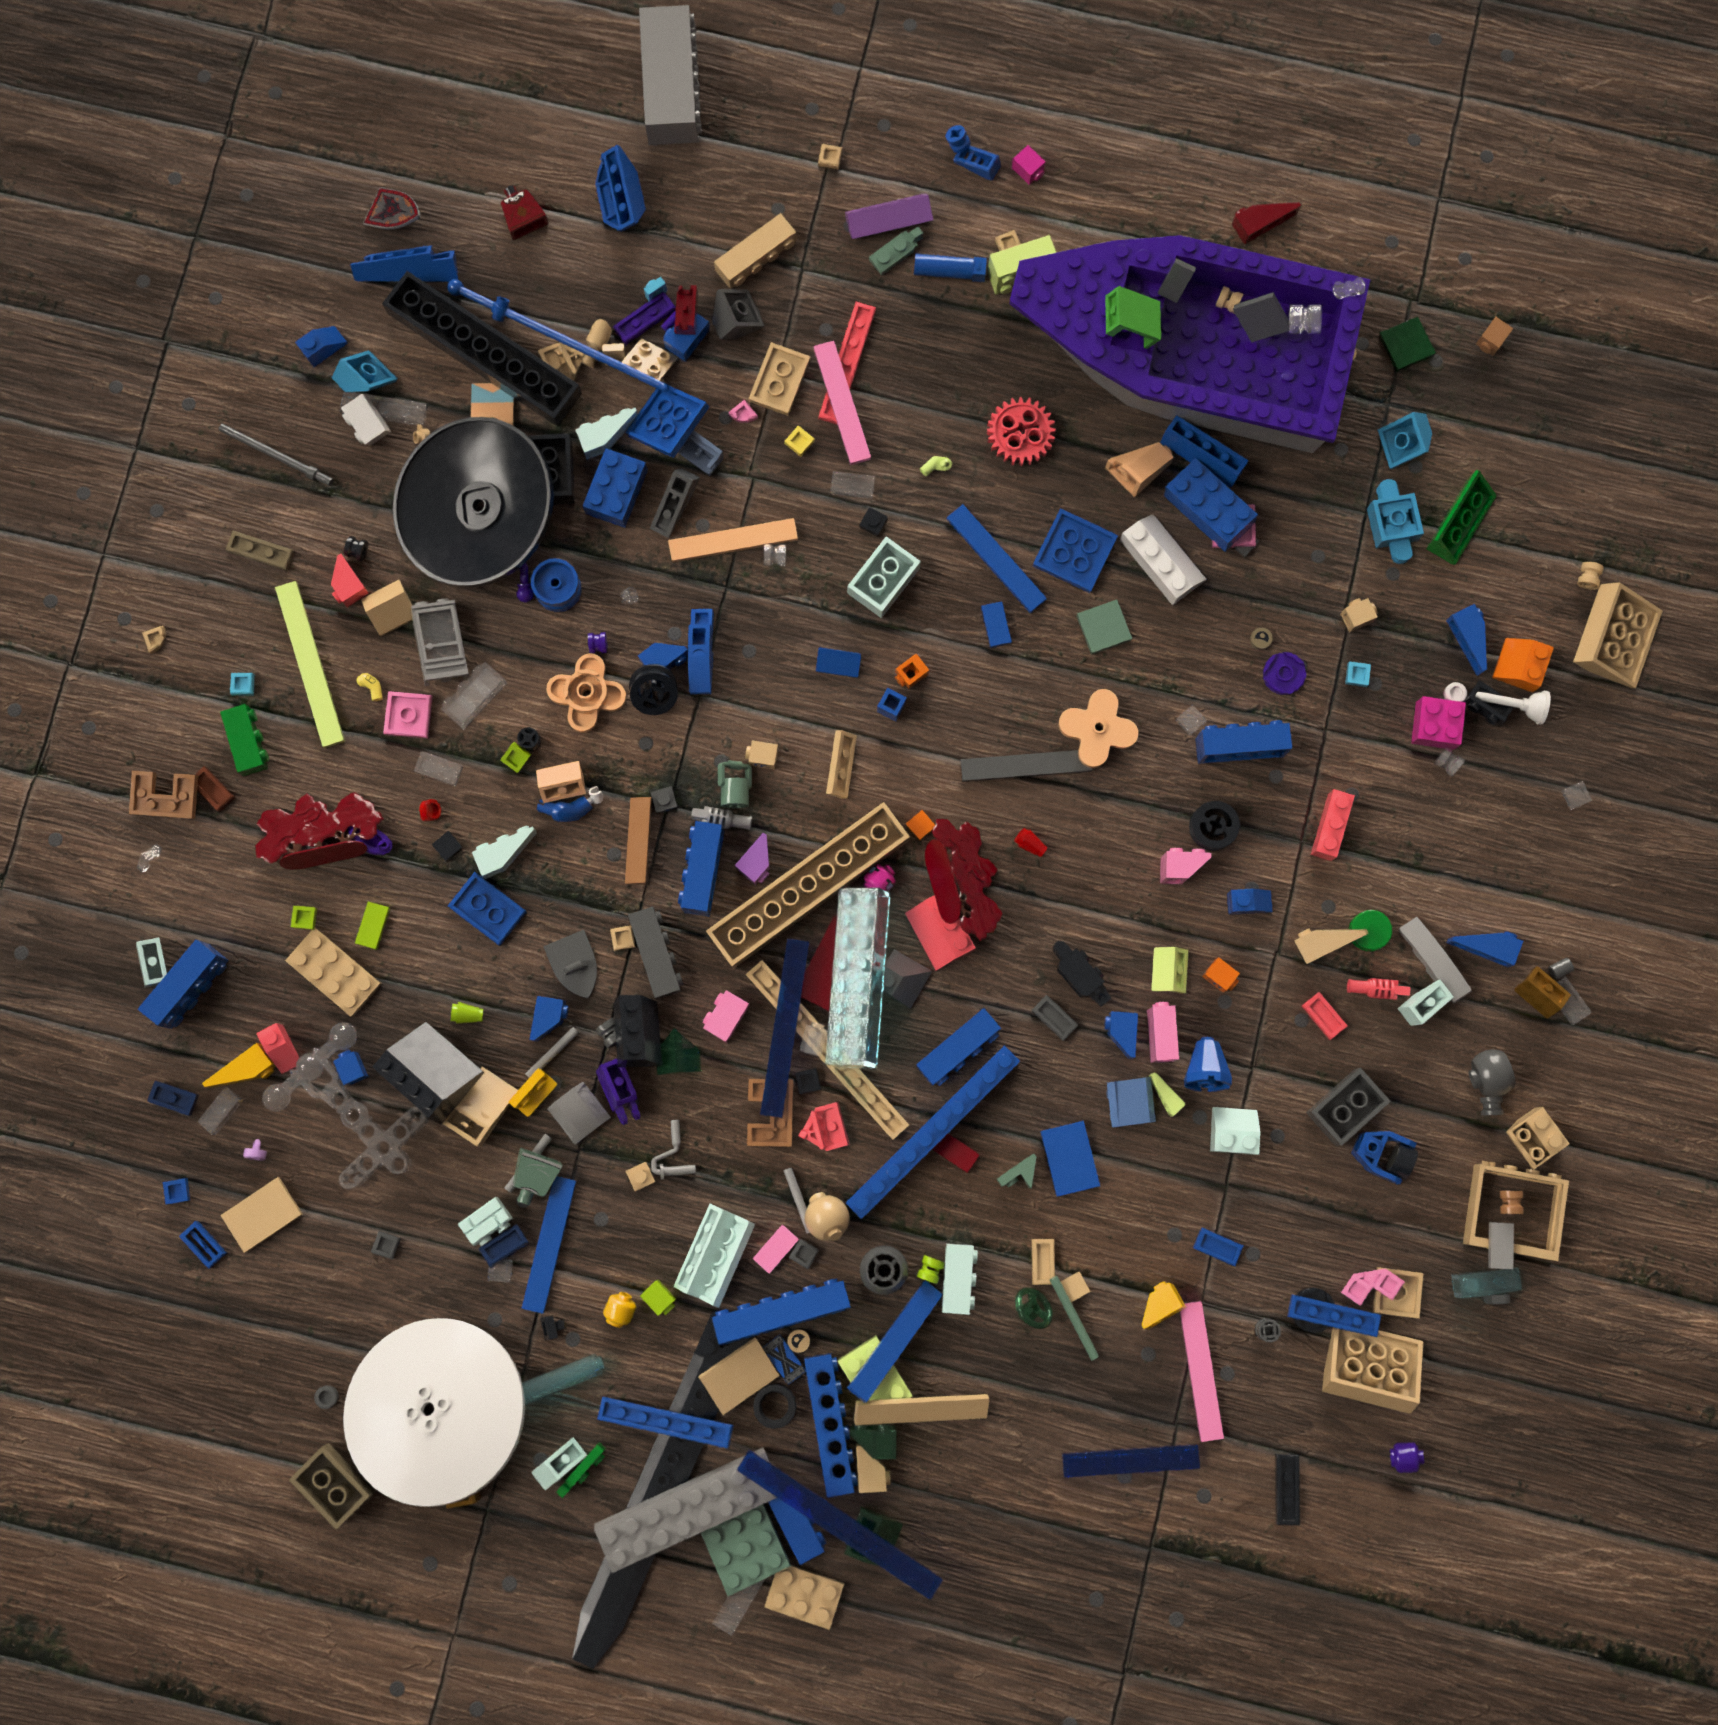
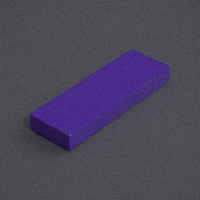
(644, 318)

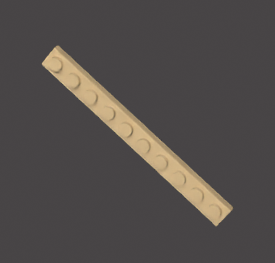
(851, 1078)

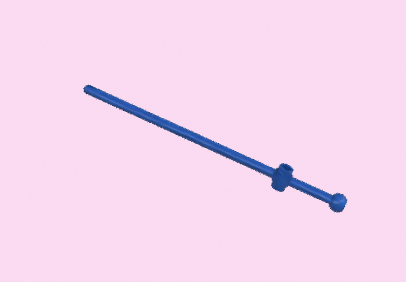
(501, 310)

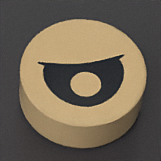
(798, 1340)

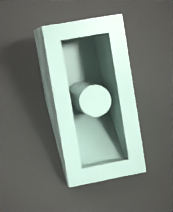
(1425, 1003)
(559, 1463)

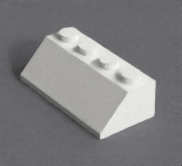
(1162, 558)

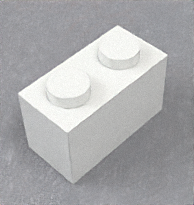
(365, 420)

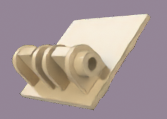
(650, 359)

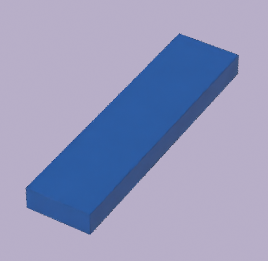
(1334, 1315)

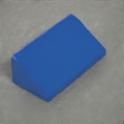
(838, 662)

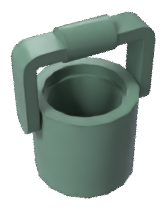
(734, 790)

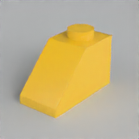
(1162, 1305)

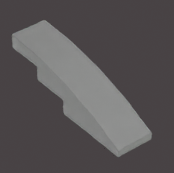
(1434, 958)

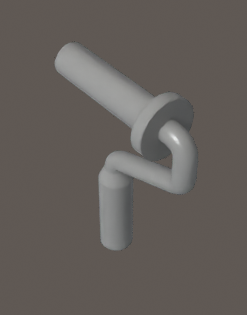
(673, 1170)

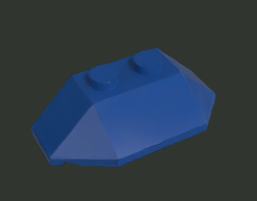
(619, 190)

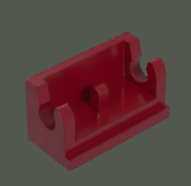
(686, 310)

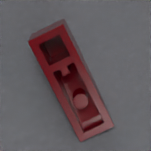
(1260, 219)

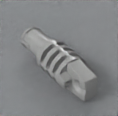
(721, 816)

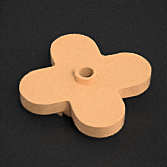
(590, 677)
(1095, 744)

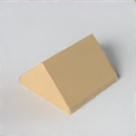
(388, 608)

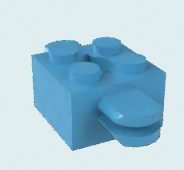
(1395, 521)

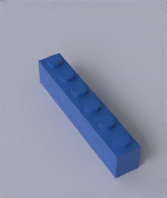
(781, 1312)

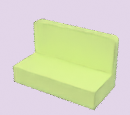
(1170, 969)

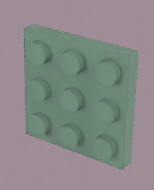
(745, 1549)

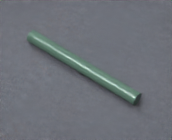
(1073, 1316)

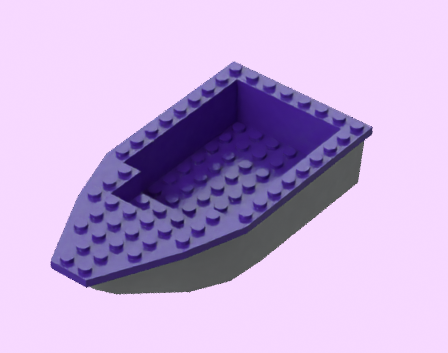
(1204, 365)

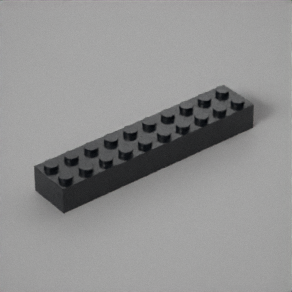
(482, 348)

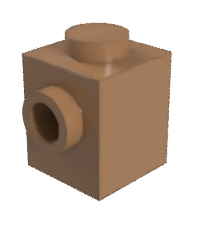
(1494, 336)

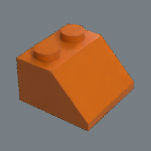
(1523, 663)

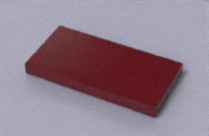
(819, 972)

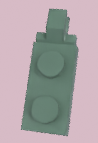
(895, 250)

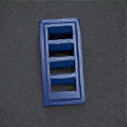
(987, 169)

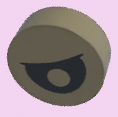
(1261, 638)

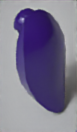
(378, 845)

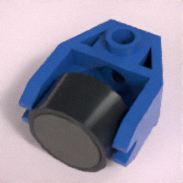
(1400, 1160)

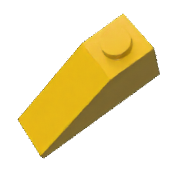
(248, 1066)

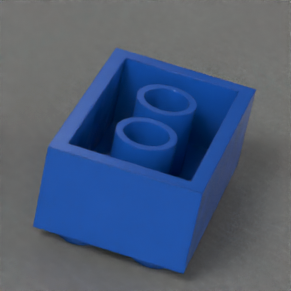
(615, 488)

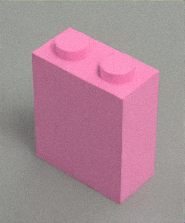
(1162, 1033)

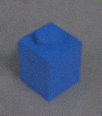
(891, 704)
(350, 1068)

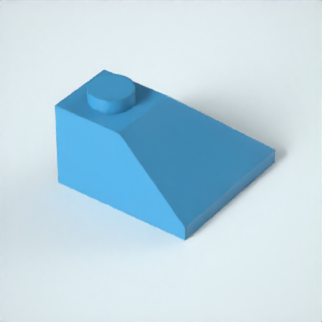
(362, 373)
(1406, 438)

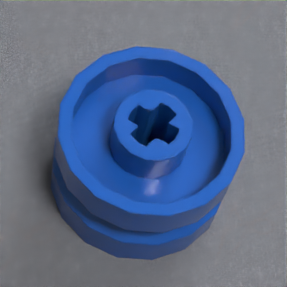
(549, 574)

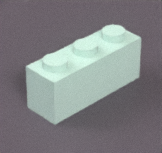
(959, 1279)

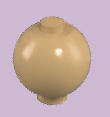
(826, 1217)

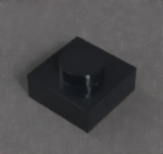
(873, 521)

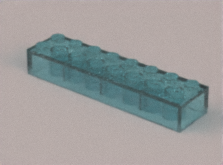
(858, 978)

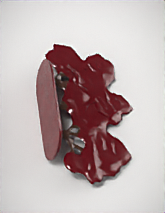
(313, 824)
(966, 869)

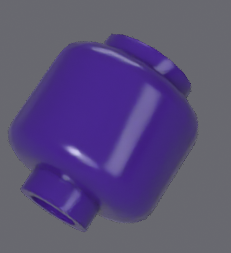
(1406, 1457)

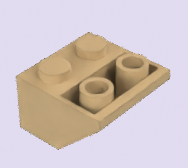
(1537, 1137)

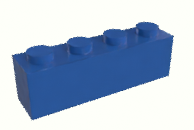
(1193, 443)
(958, 1046)

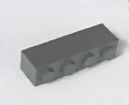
(654, 952)

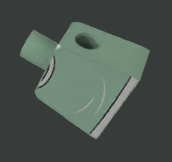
(534, 1174)

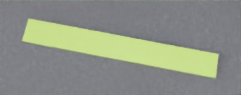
(310, 664)

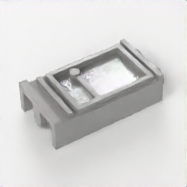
(439, 640)

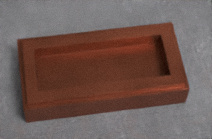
(213, 790)

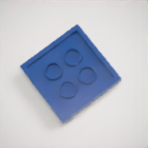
(667, 420)
(1075, 550)

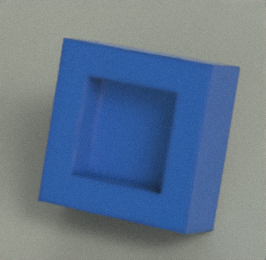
(176, 1191)

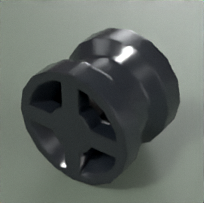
(356, 548)
(526, 735)

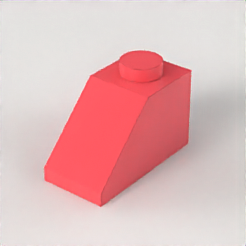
(346, 583)
(279, 1047)

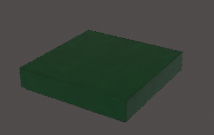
(1407, 344)

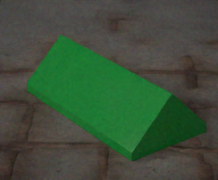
(1462, 519)

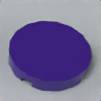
(1284, 673)

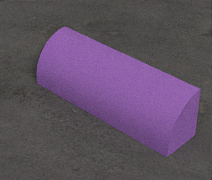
(889, 216)

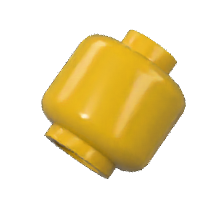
(619, 1309)

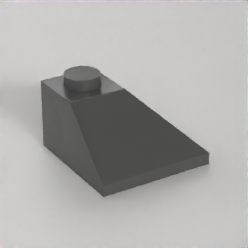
(735, 314)
(904, 978)

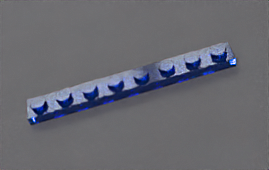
(784, 1028)

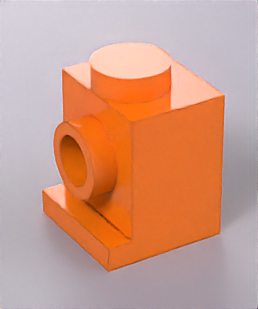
(913, 665)

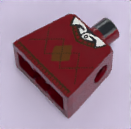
(522, 212)

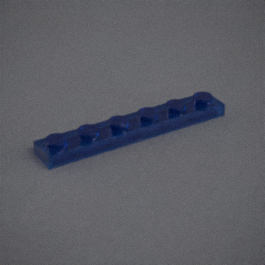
(1130, 1460)

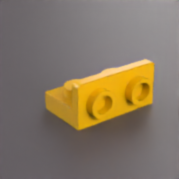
(533, 1092)

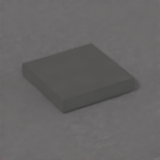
(1262, 317)

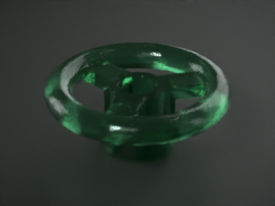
(1032, 1310)

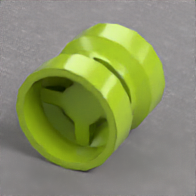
(928, 1274)

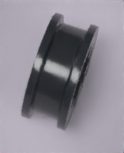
(662, 681)
(1199, 818)

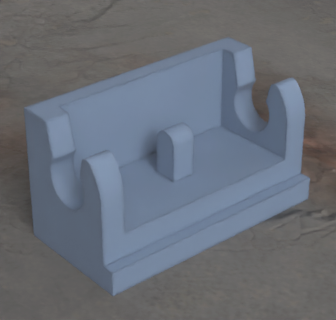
(701, 453)

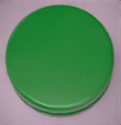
(1378, 929)

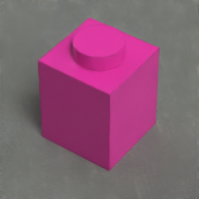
(1028, 165)

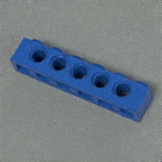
(834, 1484)

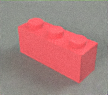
(1332, 825)

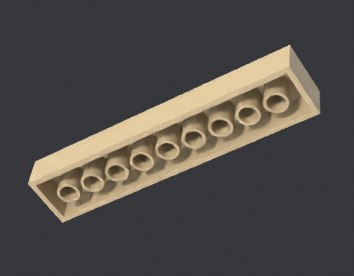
(808, 885)

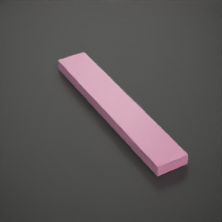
(842, 403)
(1201, 1372)

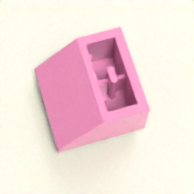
(1179, 865)

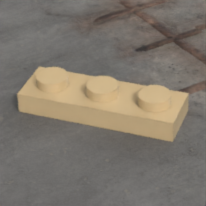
(841, 764)

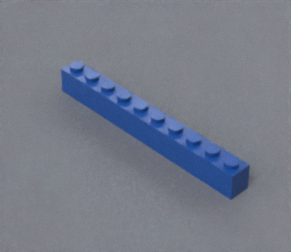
(932, 1132)

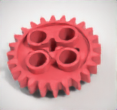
(1027, 449)

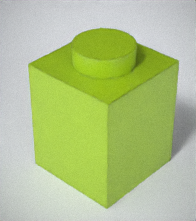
(658, 1298)

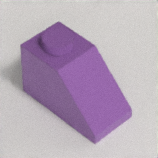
(755, 861)

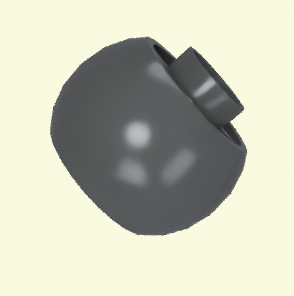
(1492, 1073)
(869, 1282)

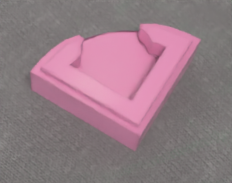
(743, 413)

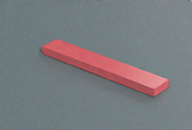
(851, 351)

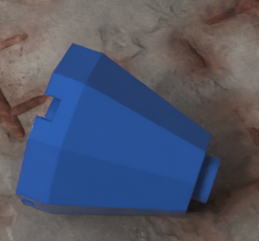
(1208, 1067)

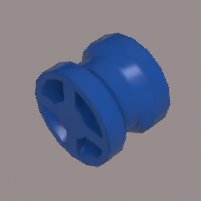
(958, 139)

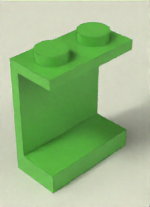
(1133, 313)

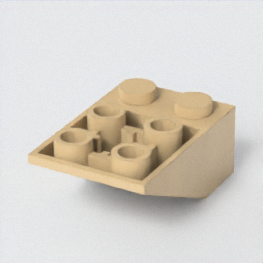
(481, 1108)

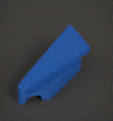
(417, 261)

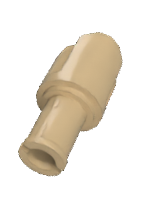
(597, 337)

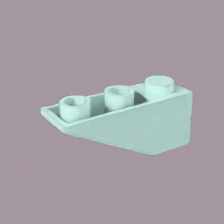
(605, 432)
(499, 855)

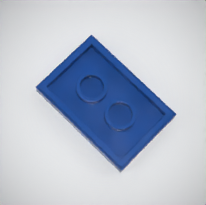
(487, 908)
(1070, 1158)

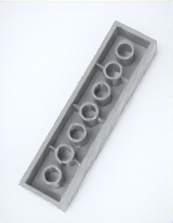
(679, 1514)

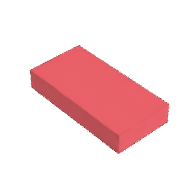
(1324, 1016)

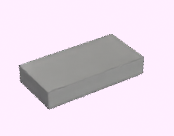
(1501, 1245)

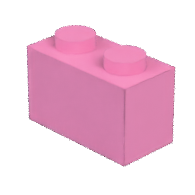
(725, 1016)

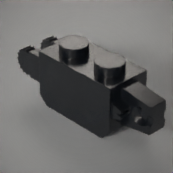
(1080, 974)

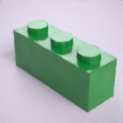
(245, 740)

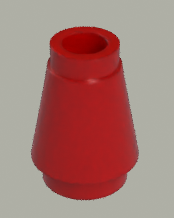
(1030, 842)

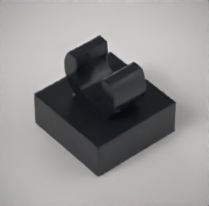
(550, 1327)

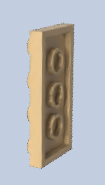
(333, 972)

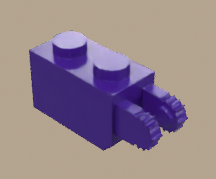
(618, 1090)

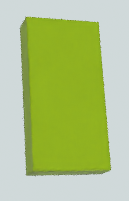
(372, 925)

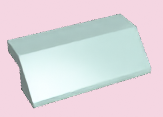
(714, 1255)

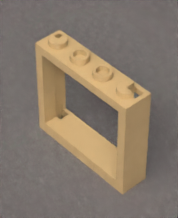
(1556, 1216)

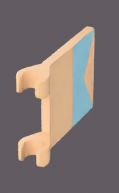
(491, 401)

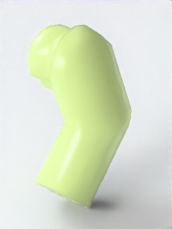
(936, 463)

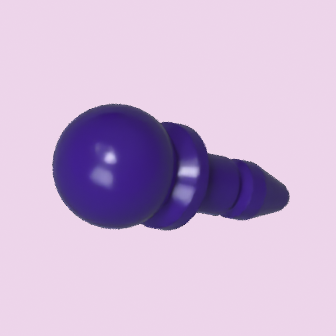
(524, 591)

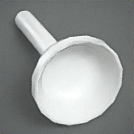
(1535, 706)

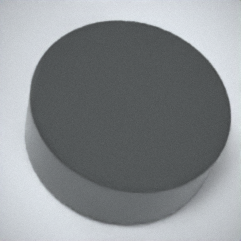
(326, 1397)

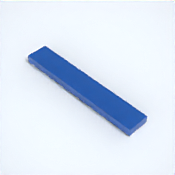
(996, 558)
(549, 1245)
(894, 1341)
(665, 1422)

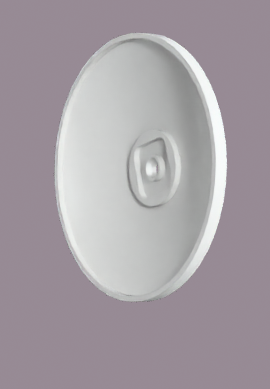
(473, 1419)

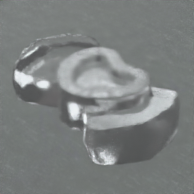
(1350, 288)

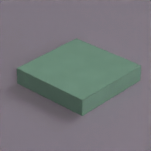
(1104, 627)

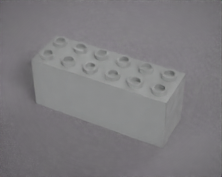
(670, 75)

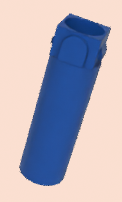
(950, 267)

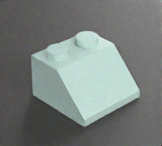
(1235, 1131)

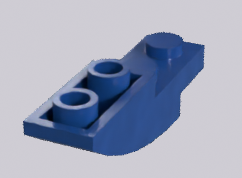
(700, 651)

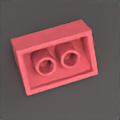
(940, 940)

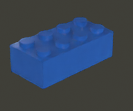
(1210, 505)
(1243, 742)
(702, 868)
(183, 985)

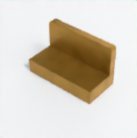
(1542, 992)

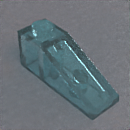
(1486, 1282)

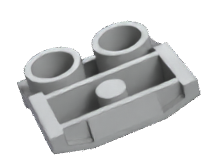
(578, 1112)

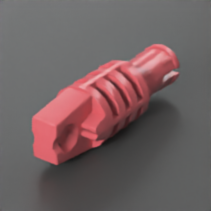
(1378, 988)

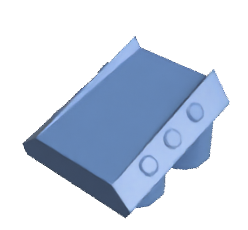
(1131, 1102)

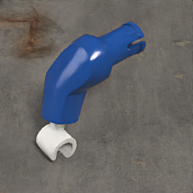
(571, 811)

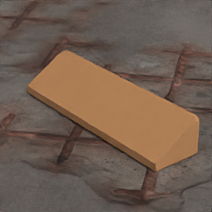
(638, 840)

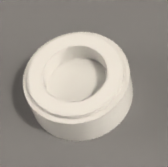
(1455, 692)

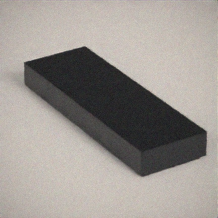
(1287, 1489)

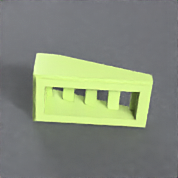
(1168, 1097)

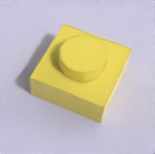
(799, 441)

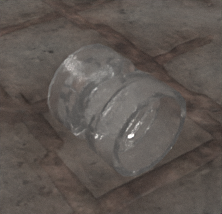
(1305, 319)

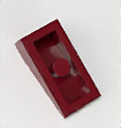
(956, 1152)

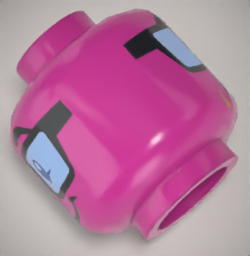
(880, 877)

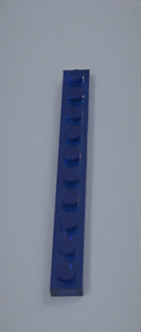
(839, 1524)

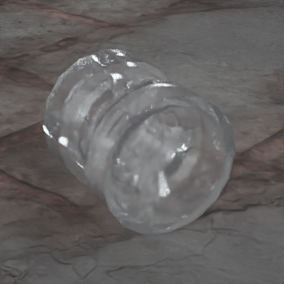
(774, 555)
(1449, 761)

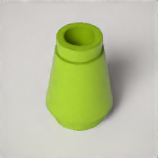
(466, 1013)

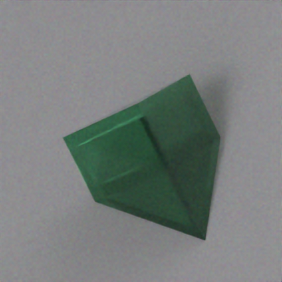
(679, 1055)

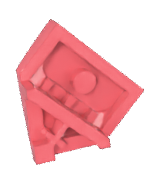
(826, 1128)

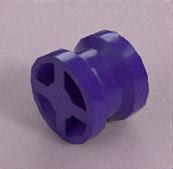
(597, 643)

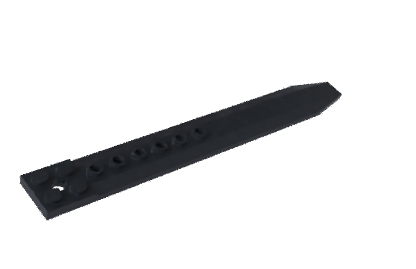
(666, 1467)

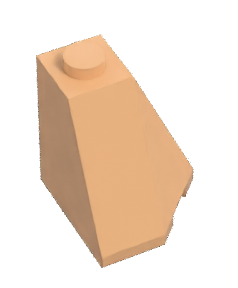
(1140, 467)

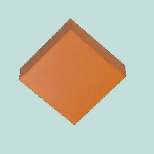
(920, 825)

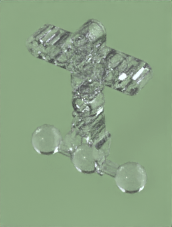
(309, 1068)

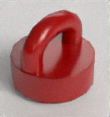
(430, 810)

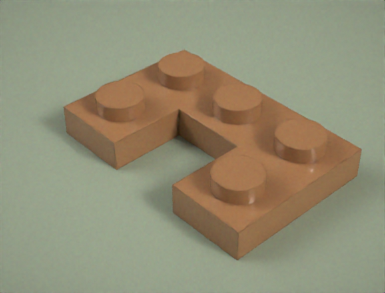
(179, 804)
(779, 1130)

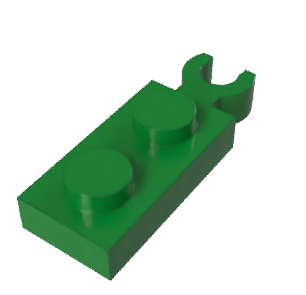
(580, 1472)

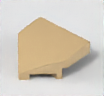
(562, 359)

